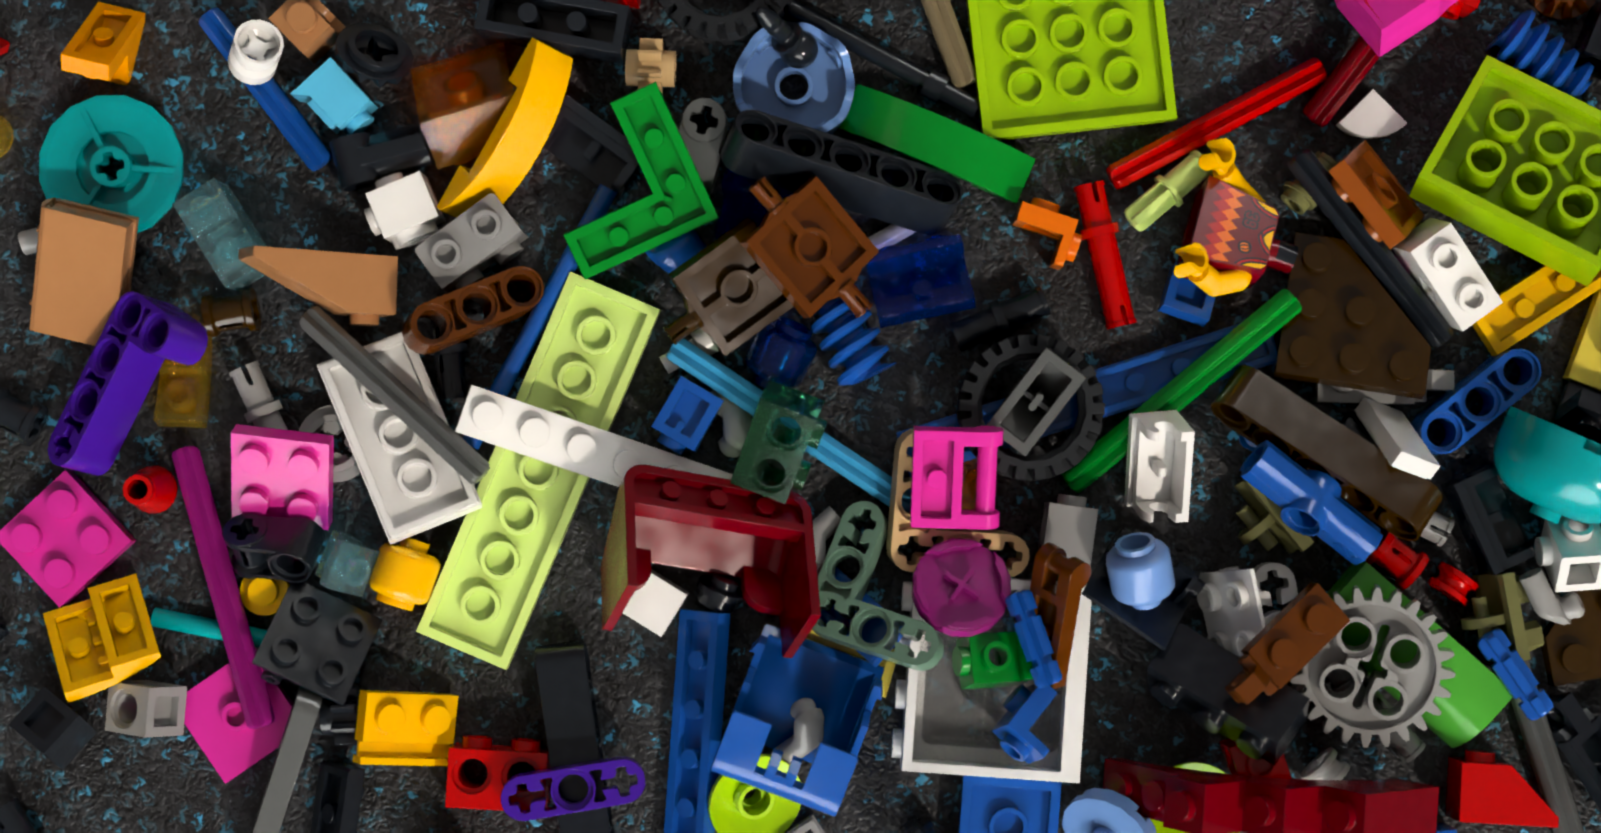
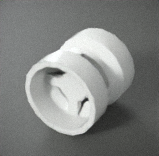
(261, 42)

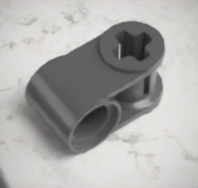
(707, 147)

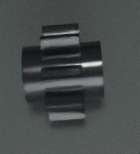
(340, 719)

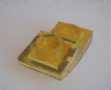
(184, 392)

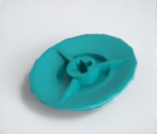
(117, 127)

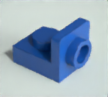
(686, 416)

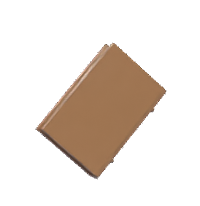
(80, 268)

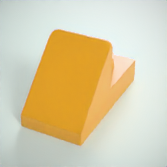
(105, 44)

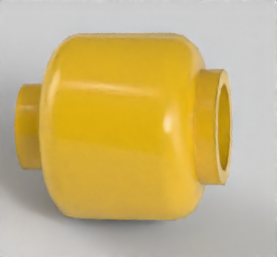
(404, 574)

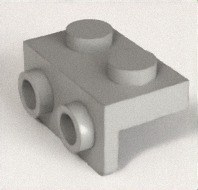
(472, 244)

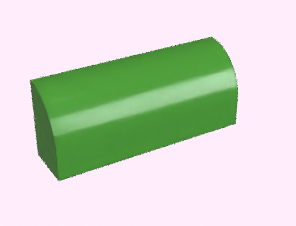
(1475, 690)

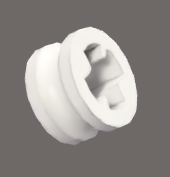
(1326, 767)

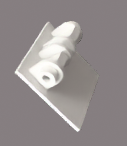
(1231, 607)

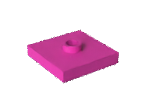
(220, 728)

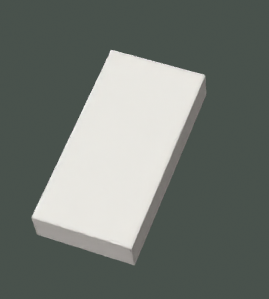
(1397, 438)

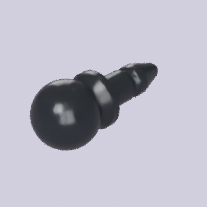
(794, 44)

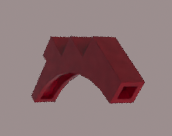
(1253, 804)

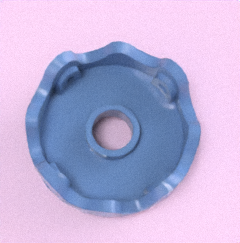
(828, 79)

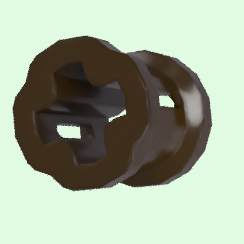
(231, 312)

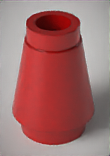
(160, 489)

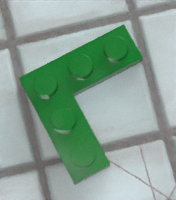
(677, 197)

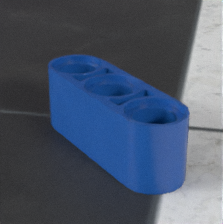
(1495, 391)

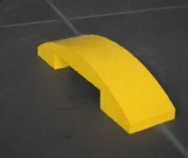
(520, 132)

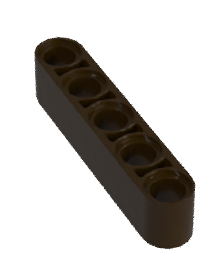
(1268, 411)

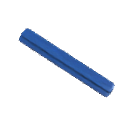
(270, 97)

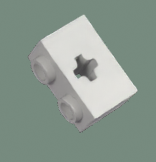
(1447, 273)

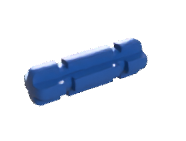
(1033, 638)
(1515, 674)

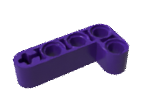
(119, 377)

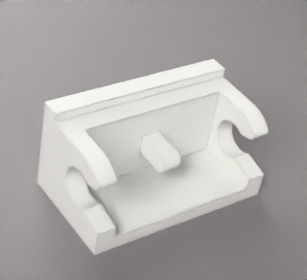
(1159, 465)

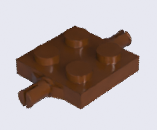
(810, 247)

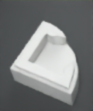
(1371, 118)

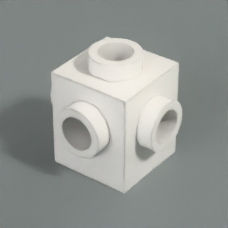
(1570, 554)

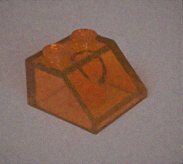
(462, 101)

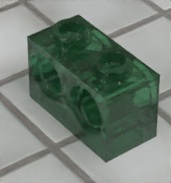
(773, 440)

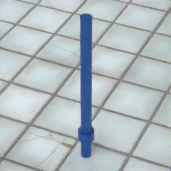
(543, 310)

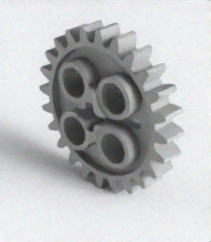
(1415, 679)

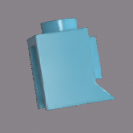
(336, 99)

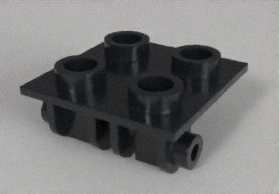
(1153, 624)
(316, 642)

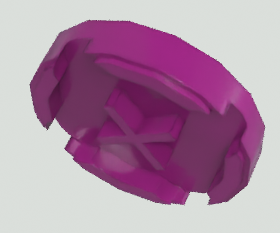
(961, 587)

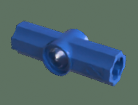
(1311, 502)

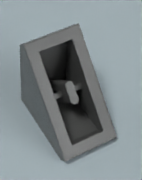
(1036, 400)

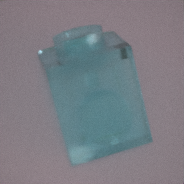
(346, 564)

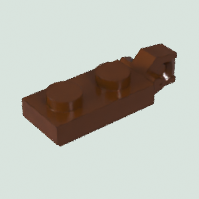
(1287, 644)

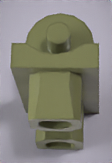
(1267, 518)
(1499, 606)

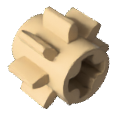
(650, 64)

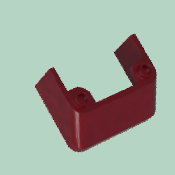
(713, 529)

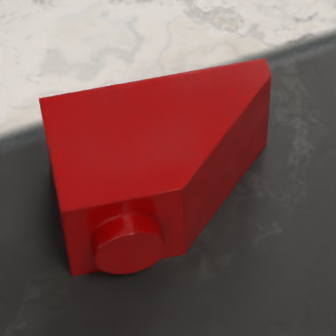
(1493, 793)

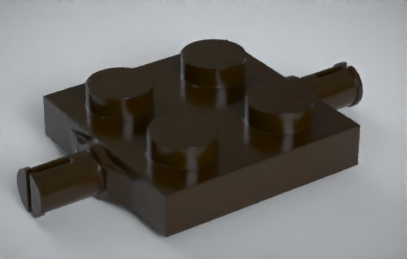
(725, 293)

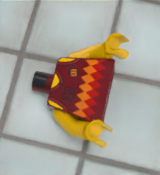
(1229, 230)

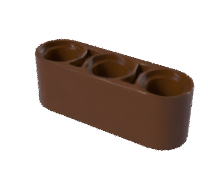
(492, 297)

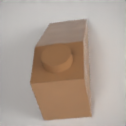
(335, 281)

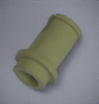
(1296, 196)

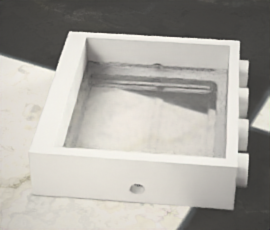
(952, 726)

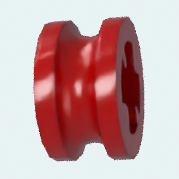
(1453, 584)

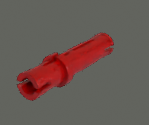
(1104, 254)

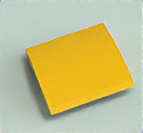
(102, 638)

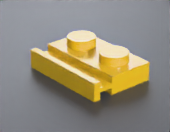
(405, 728)

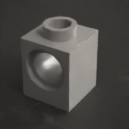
(1069, 526)
(146, 708)

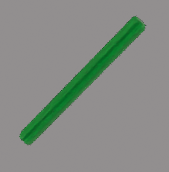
(1189, 384)

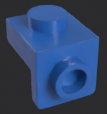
(1023, 710)

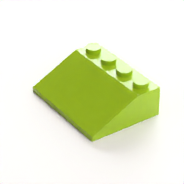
(1522, 170)

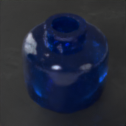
(781, 353)

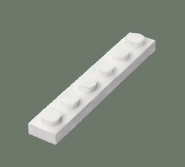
(563, 439)

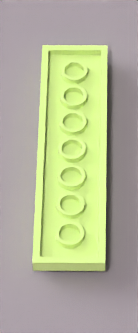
(528, 503)

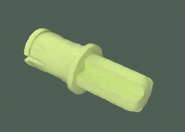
(1166, 192)

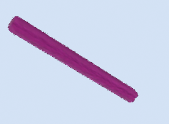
(222, 586)

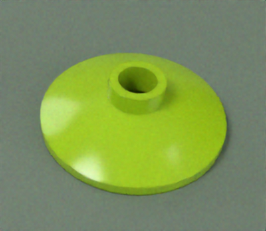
(756, 814)

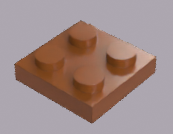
(1377, 194)

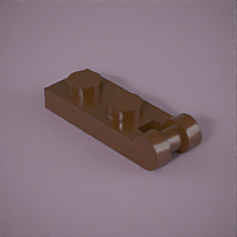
(1058, 602)

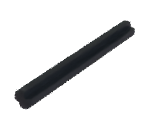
(1373, 254)

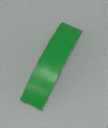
(938, 142)

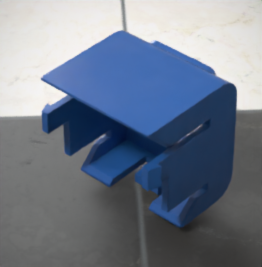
(761, 717)

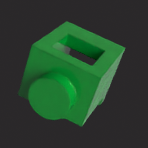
(976, 670)

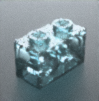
(220, 231)

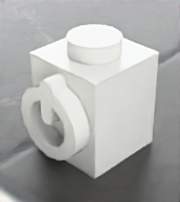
(403, 209)

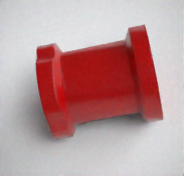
(1398, 560)

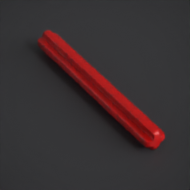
(1216, 123)

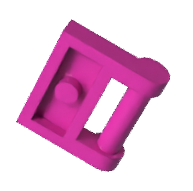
(939, 477)

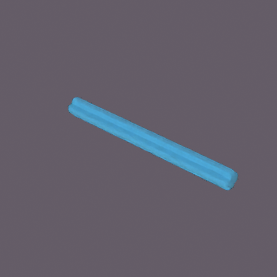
(747, 397)

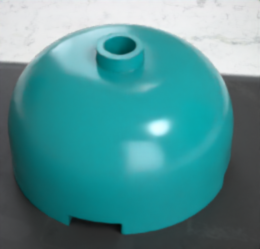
(1549, 467)

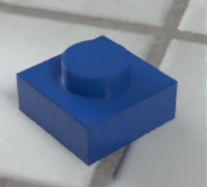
(1185, 300)

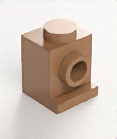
(308, 26)

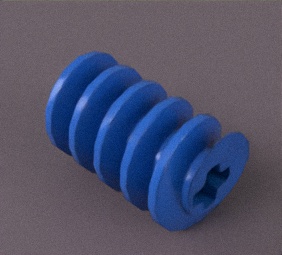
(1542, 57)
(850, 341)

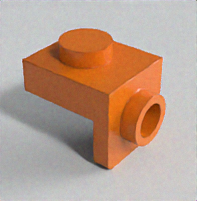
(1044, 219)

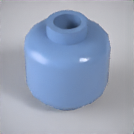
(1140, 570)

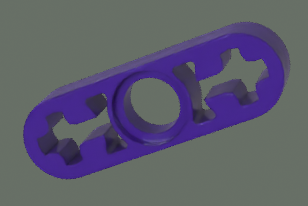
(534, 783)

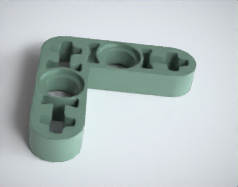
(849, 595)

